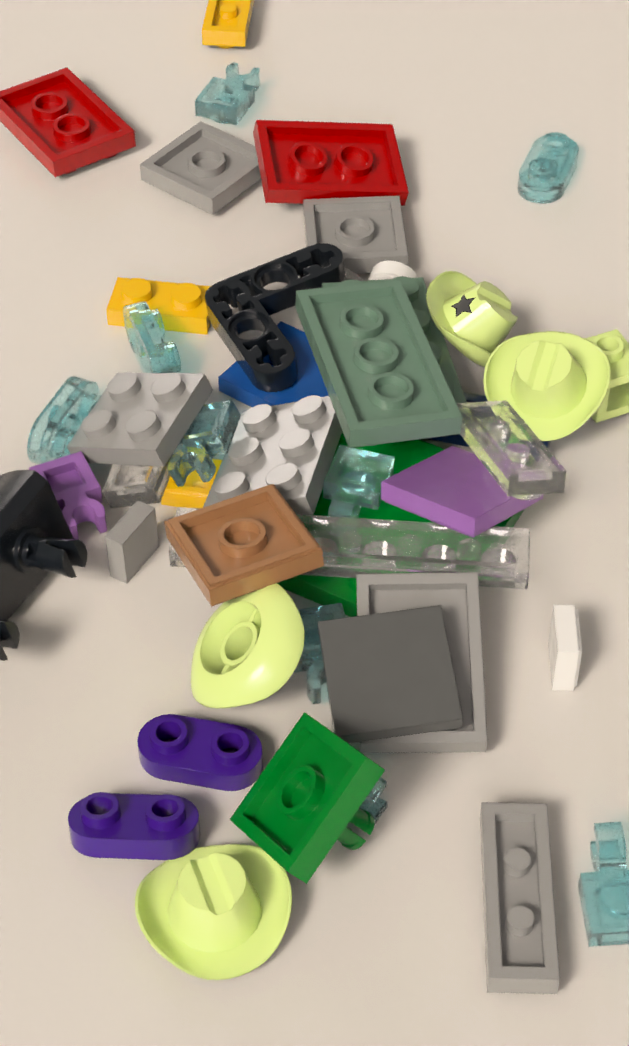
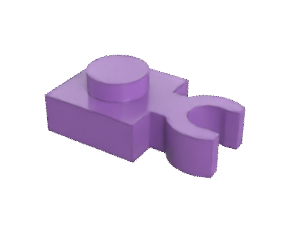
(75, 491)

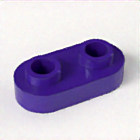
(198, 753)
(134, 826)

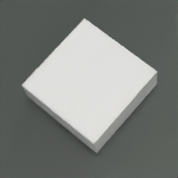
(564, 647)

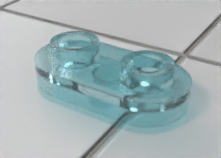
(548, 168)
(147, 339)
(61, 419)

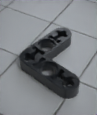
(246, 291)

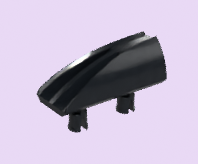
(31, 545)

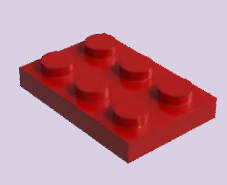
(63, 122)
(328, 160)

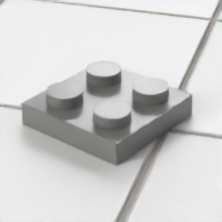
(203, 167)
(361, 227)
(141, 418)

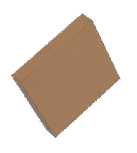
(243, 544)

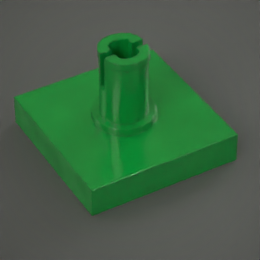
(309, 799)

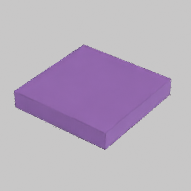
(453, 492)

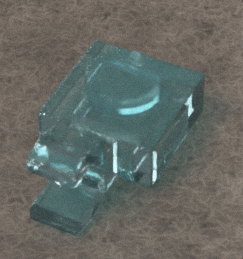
(356, 481)
(606, 891)

